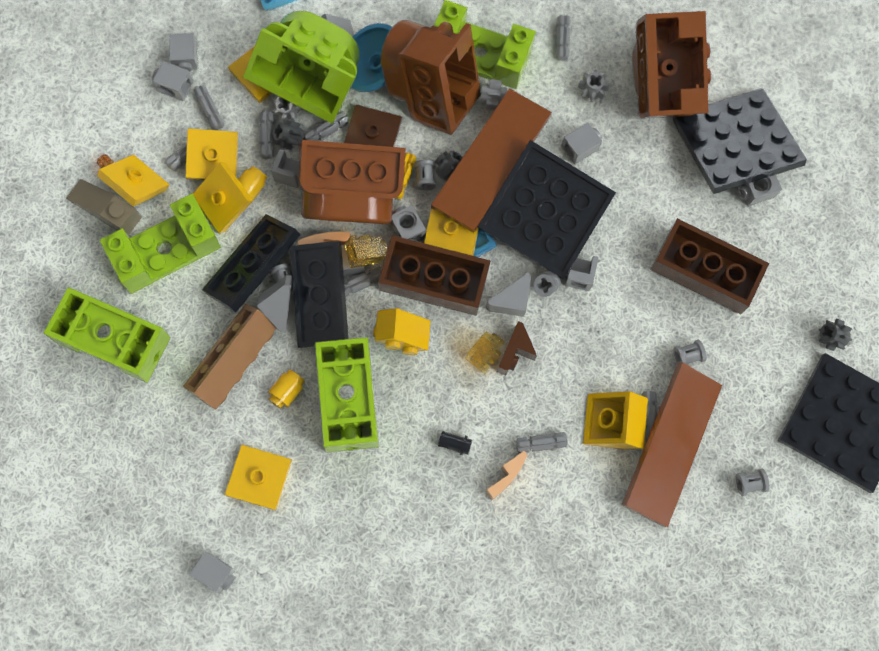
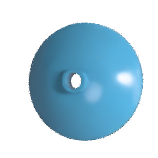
(369, 69)

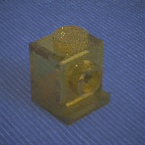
(365, 250)
(485, 351)

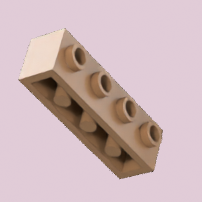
(230, 356)

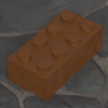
(710, 266)
(434, 275)

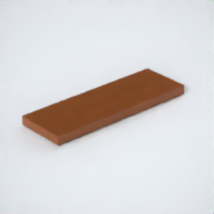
(490, 160)
(672, 445)

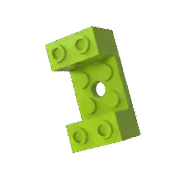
(505, 54)
(138, 258)
(131, 345)
(352, 421)

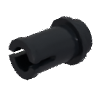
(455, 442)

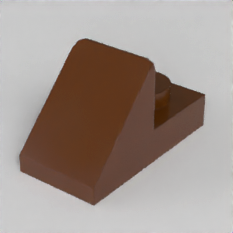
(518, 344)

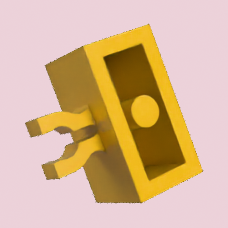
(402, 331)

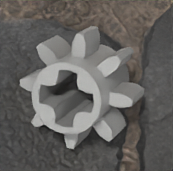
(593, 85)
(493, 94)
(281, 104)

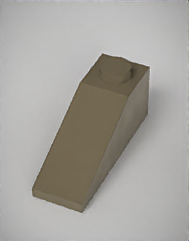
(104, 206)

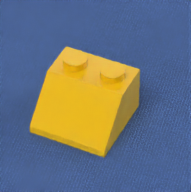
(615, 420)

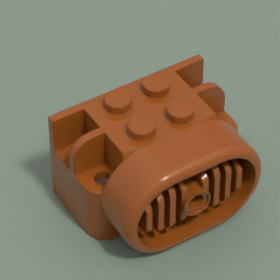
(671, 64)
(430, 71)
(349, 181)

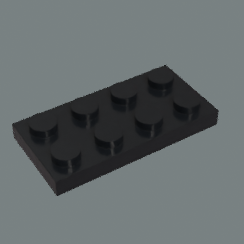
(251, 262)
(319, 293)

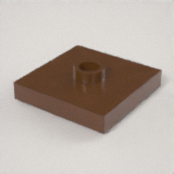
(373, 127)

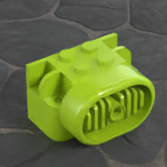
(305, 63)

